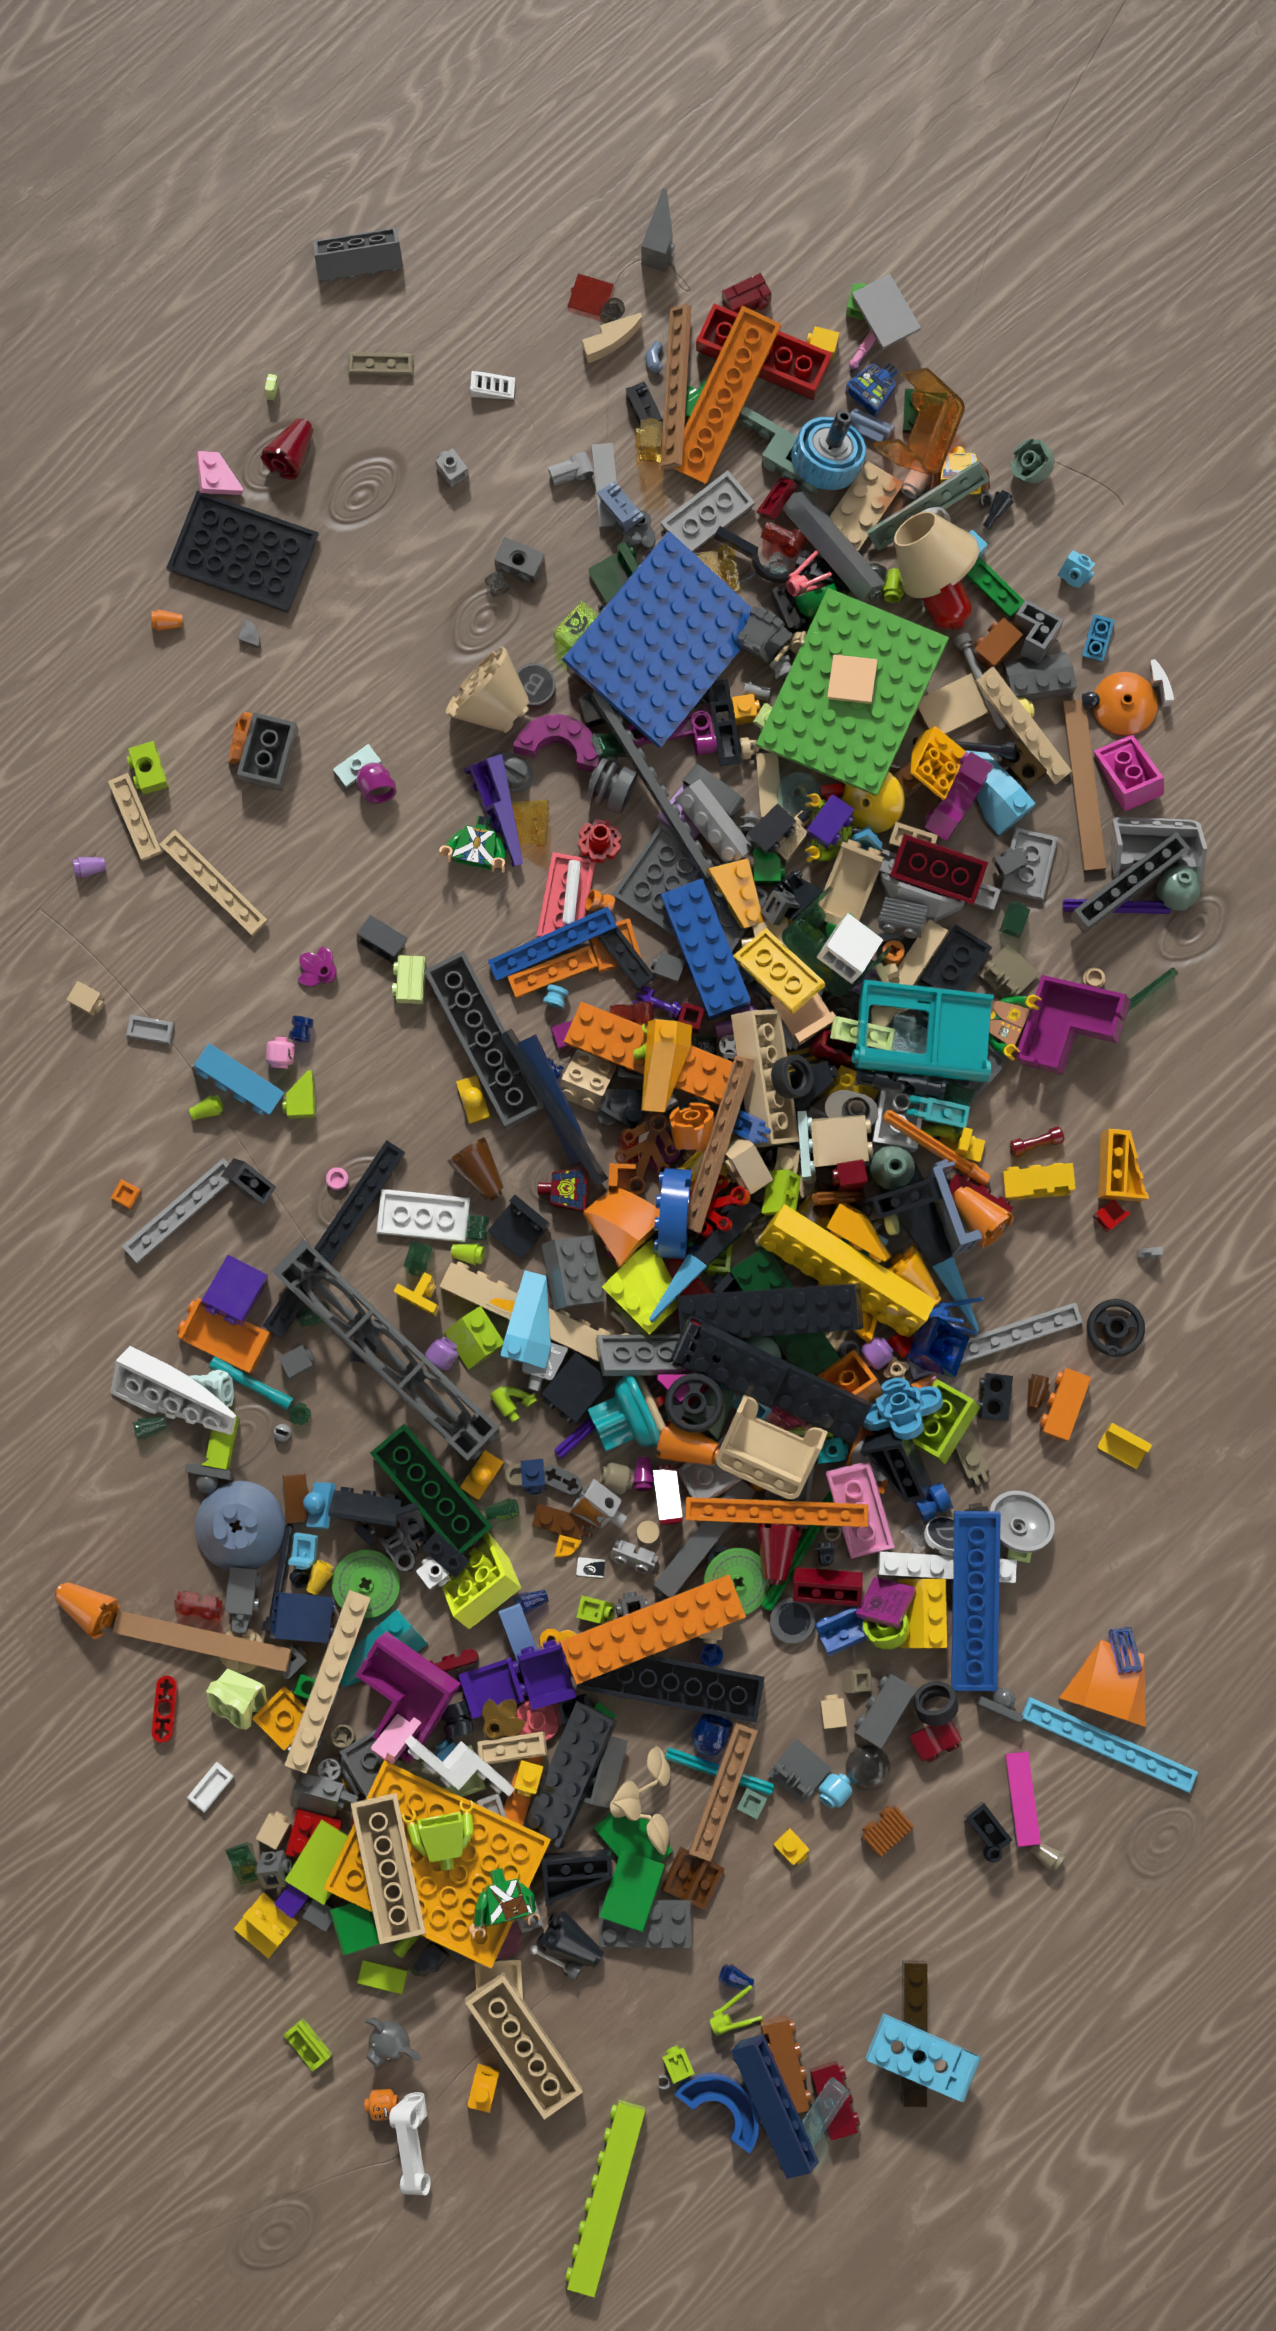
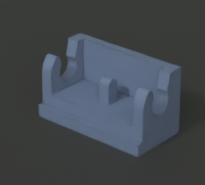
(620, 506)

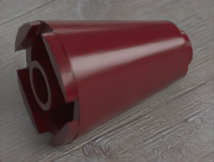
(288, 449)
(777, 1550)

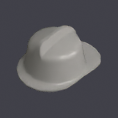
(850, 1103)

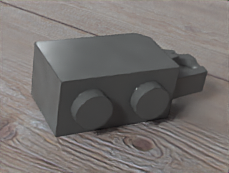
(242, 1596)
(321, 1795)

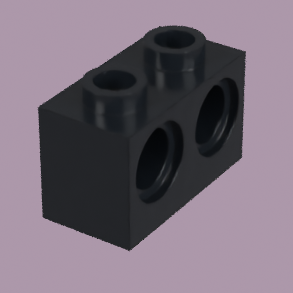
(1001, 1398)

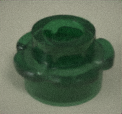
(295, 1409)

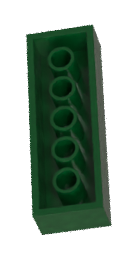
(806, 1350)
(432, 1488)

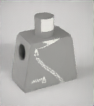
(554, 1362)

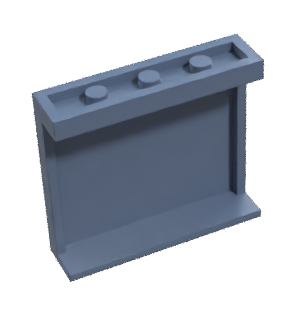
(948, 1214)

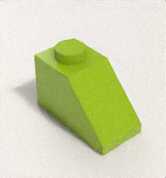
(301, 1098)

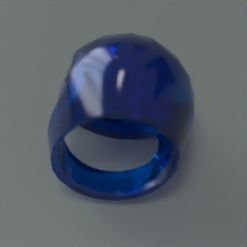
(710, 1738)

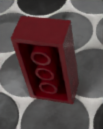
(938, 868)

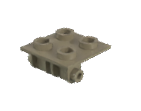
(1008, 972)

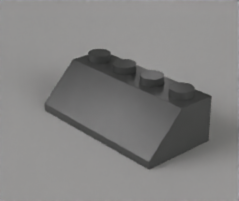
(357, 254)

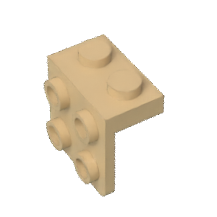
(586, 1080)

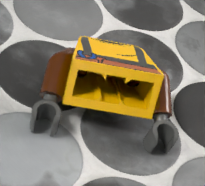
(954, 464)

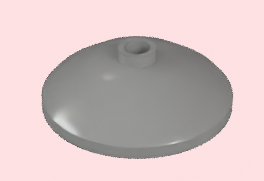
(1027, 1515)

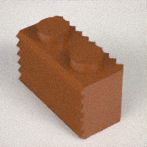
(886, 1830)

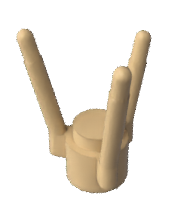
(794, 645)

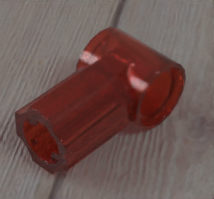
(789, 541)
(637, 1012)

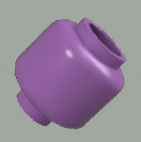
(442, 1353)
(877, 1353)

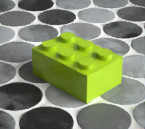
(947, 1425)

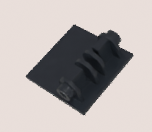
(803, 891)

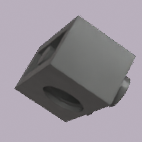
(512, 550)

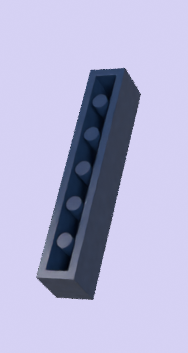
(774, 2106)

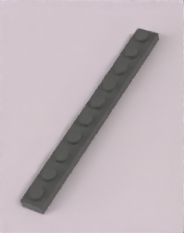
(658, 792)

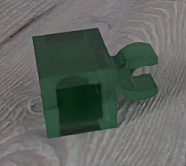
(418, 1258)

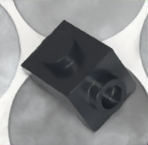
(564, 1709)

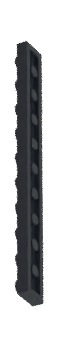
(340, 1230)

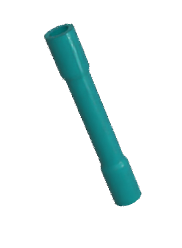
(274, 1395)

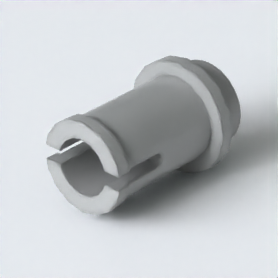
(759, 692)

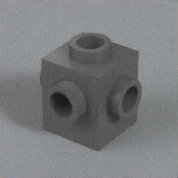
(630, 1598)
(273, 1869)

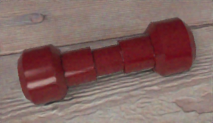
(1054, 1136)

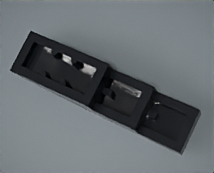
(724, 723)

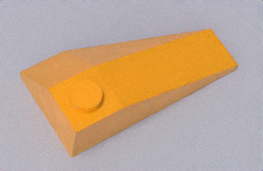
(665, 1056)

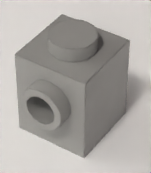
(451, 467)

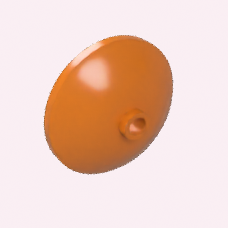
(1123, 717)

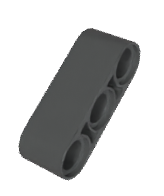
(726, 797)

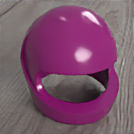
(375, 776)

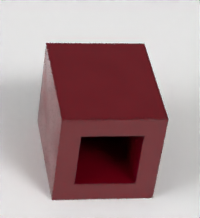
(692, 1015)

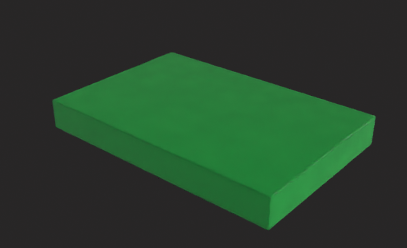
(629, 1836)
(632, 1891)

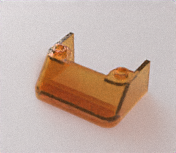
(934, 428)

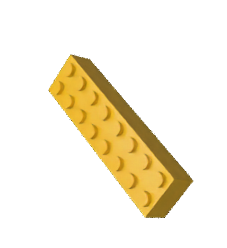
(836, 1262)

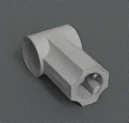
(577, 468)

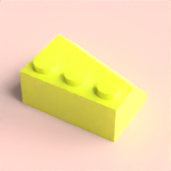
(640, 1287)
(482, 1585)

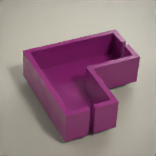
(1063, 1012)
(410, 1683)

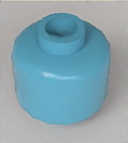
(835, 1790)

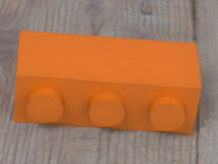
(1064, 1404)

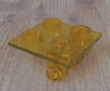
(723, 564)
(531, 821)

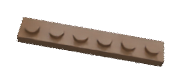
(723, 1791)

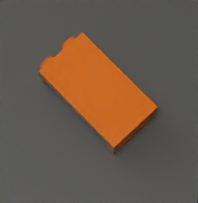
(233, 1344)

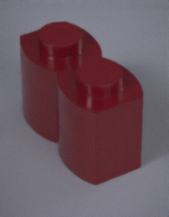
(833, 1050)
(934, 1739)

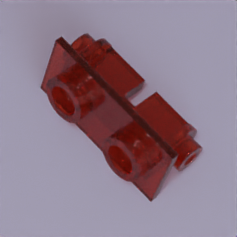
(188, 1604)

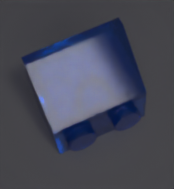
(938, 1347)

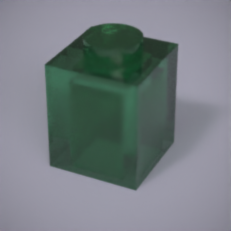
(1014, 919)

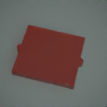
(589, 294)

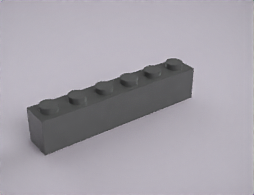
(1130, 882)

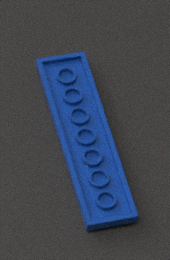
(975, 1600)

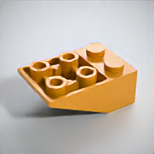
(936, 761)
(856, 1228)

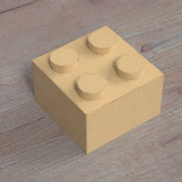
(745, 1164)

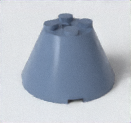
(260, 1520)

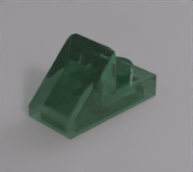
(243, 1862)

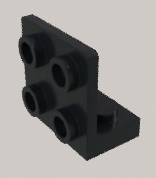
(519, 1227)

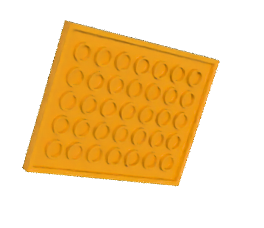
(451, 1895)

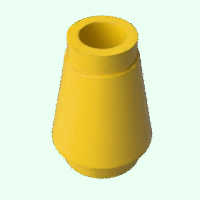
(319, 1576)

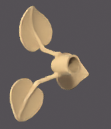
(628, 1803)

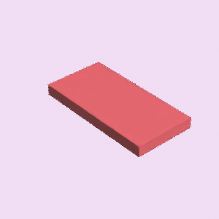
(554, 897)

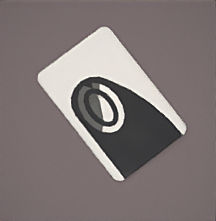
(590, 1567)

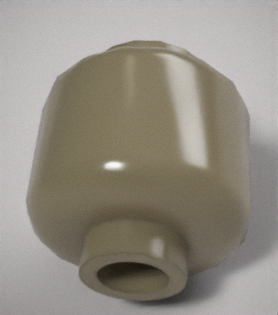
(616, 1478)

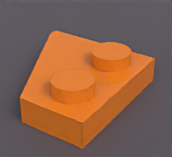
(239, 737)

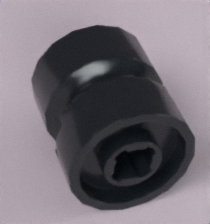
(457, 1720)

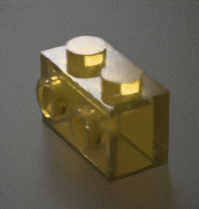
(649, 440)

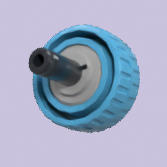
(829, 452)

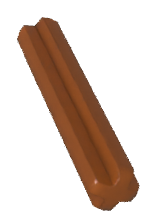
(837, 1197)

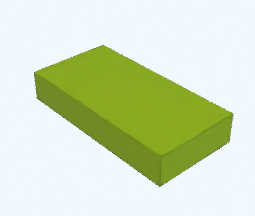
(382, 1976)

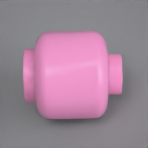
(280, 1053)

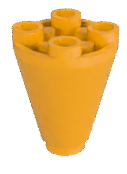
(914, 1271)

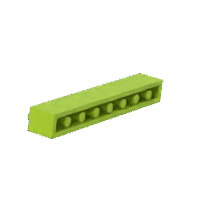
(606, 2198)

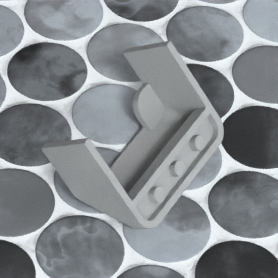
(1138, 836)

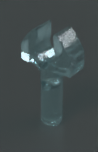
(786, 561)

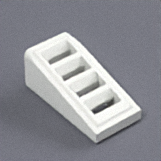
(493, 378)

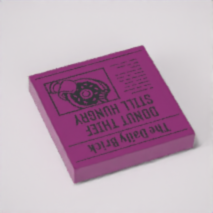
(886, 1602)

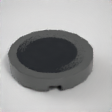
(792, 1621)

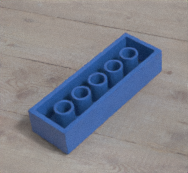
(705, 949)

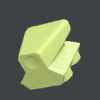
(236, 1698)

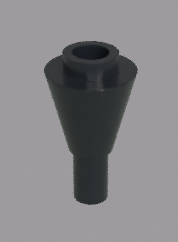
(1001, 502)

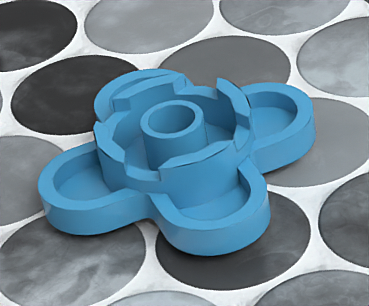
(903, 1408)

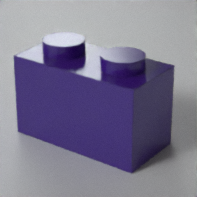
(830, 821)

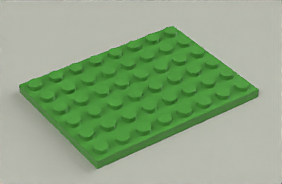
(845, 737)

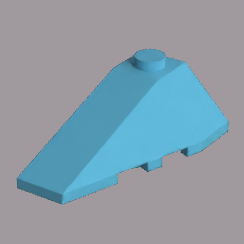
(1002, 798)

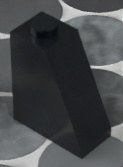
(824, 1081)

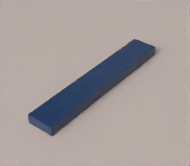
(535, 1051)

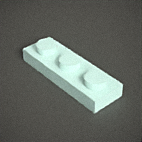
(806, 1146)

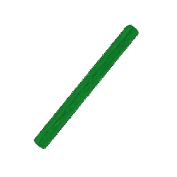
(802, 1547)

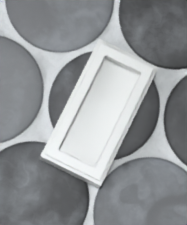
(210, 1787)

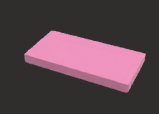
(859, 1486)

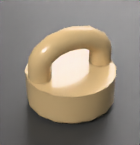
(745, 749)

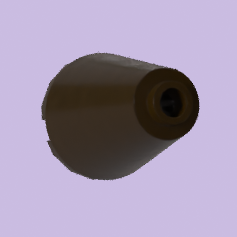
(817, 1214)

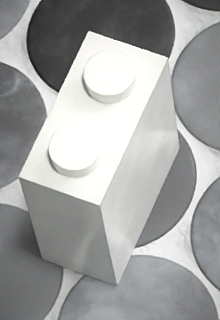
(849, 948)

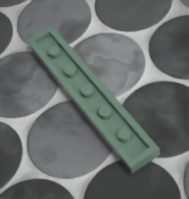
(940, 496)

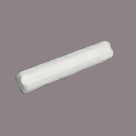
(571, 892)

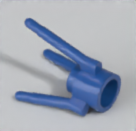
(945, 1314)

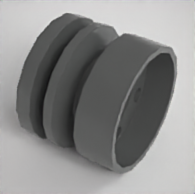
(613, 786)

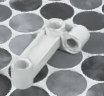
(406, 2118)

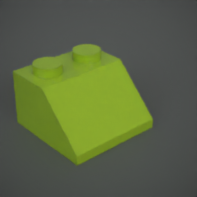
(475, 1337)

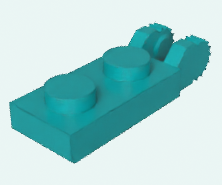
(940, 1112)

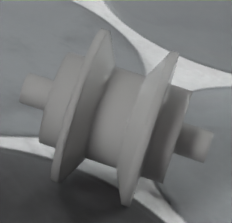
(750, 821)

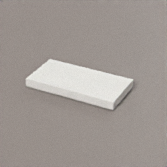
(423, 1215)

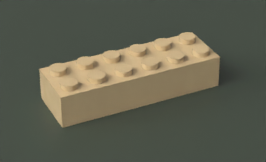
(761, 1039)
(388, 1868)
(523, 2045)

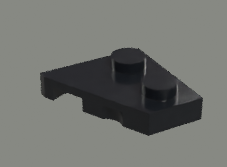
(623, 1106)

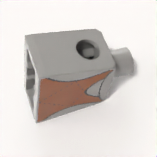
(598, 1506)

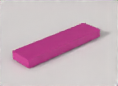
(1022, 1799)

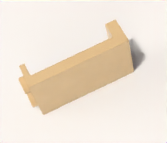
(851, 881)

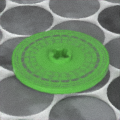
(744, 1565)
(373, 1567)

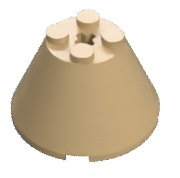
(491, 694)

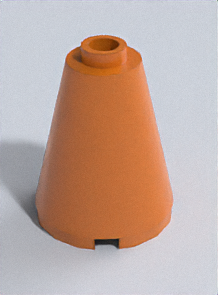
(981, 1215)
(686, 1446)
(87, 1607)

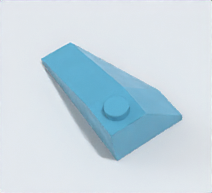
(529, 1326)

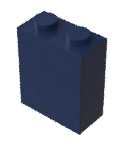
(302, 1617)

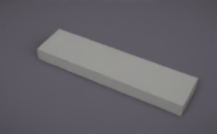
(604, 475)

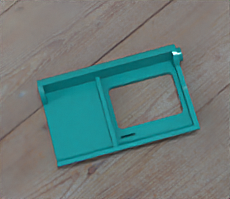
(954, 1032)

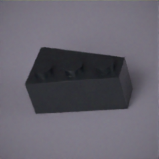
(899, 1464)
(574, 1871)

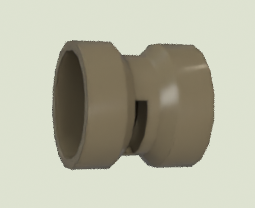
(340, 1737)

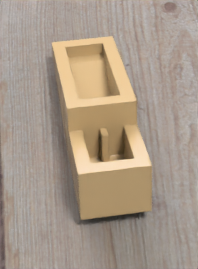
(611, 337)

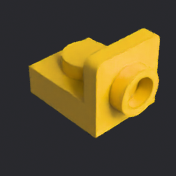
(528, 1778)
(792, 1847)

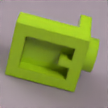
(595, 1610)
(678, 2064)

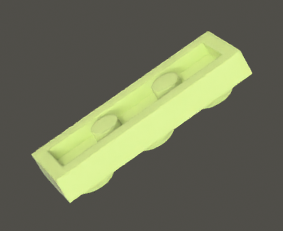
(877, 1036)

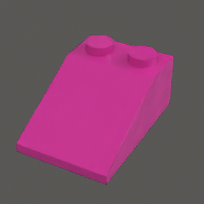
(1130, 772)

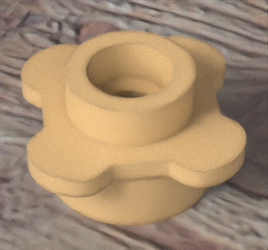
(902, 1367)

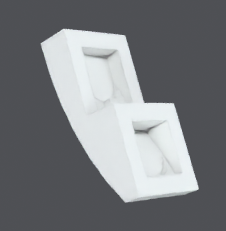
(1158, 678)

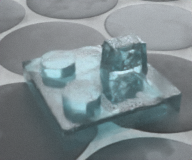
(908, 1035)

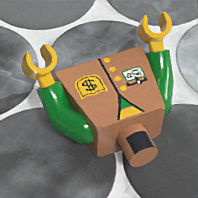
(1008, 1021)

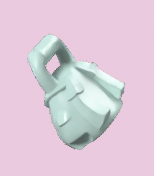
(219, 1384)

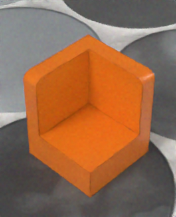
(620, 1174)

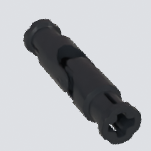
(895, 1082)

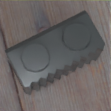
(903, 917)

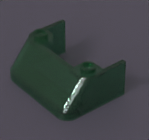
(807, 940)

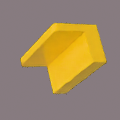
(1123, 1445)

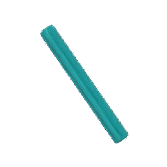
(712, 1768)

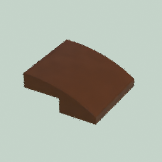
(692, 1878)

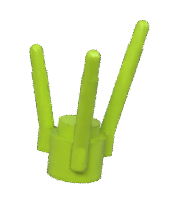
(723, 2023)

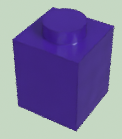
(291, 1901)

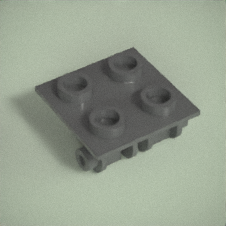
(799, 1771)

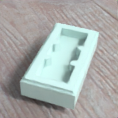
(348, 769)

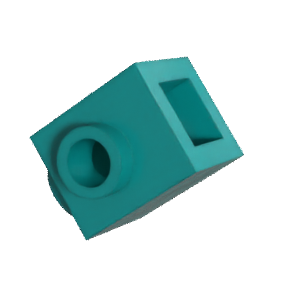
(832, 1451)

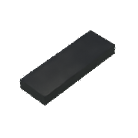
(627, 958)

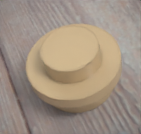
(1094, 977)

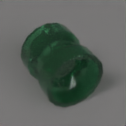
(477, 1227)

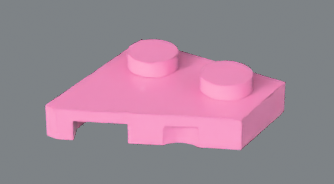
(215, 475)

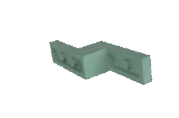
(779, 449)

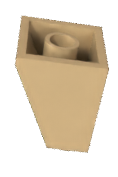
(840, 1140)

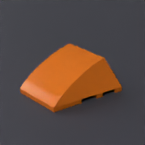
(622, 1222)
(1106, 1691)

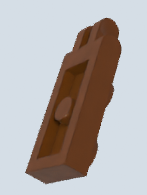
(561, 1522)

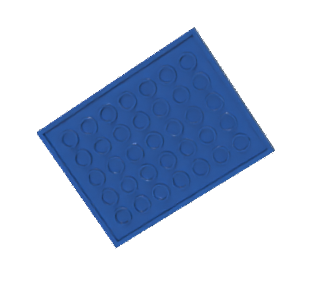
(661, 639)

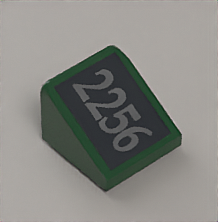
(706, 1043)

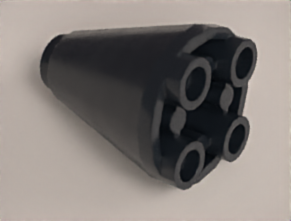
(569, 1941)

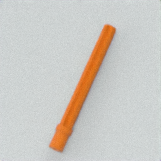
(937, 1148)

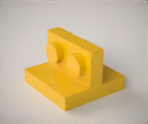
(418, 1298)
(265, 1925)

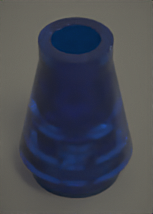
(531, 1600)
(734, 1977)

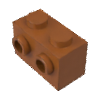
(997, 644)

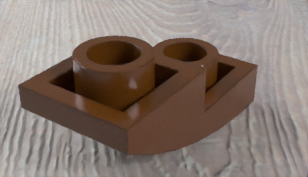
(294, 1493)

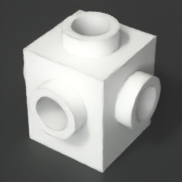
(427, 1575)

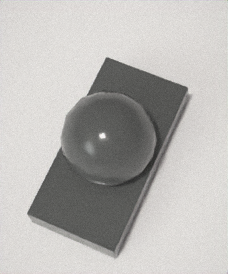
(207, 1479)
(1002, 1703)

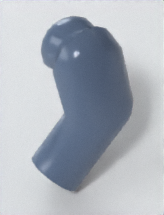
(652, 357)

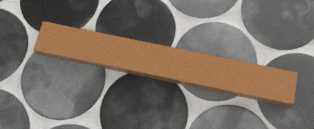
(675, 387)
(1084, 786)
(718, 1142)
(202, 1641)

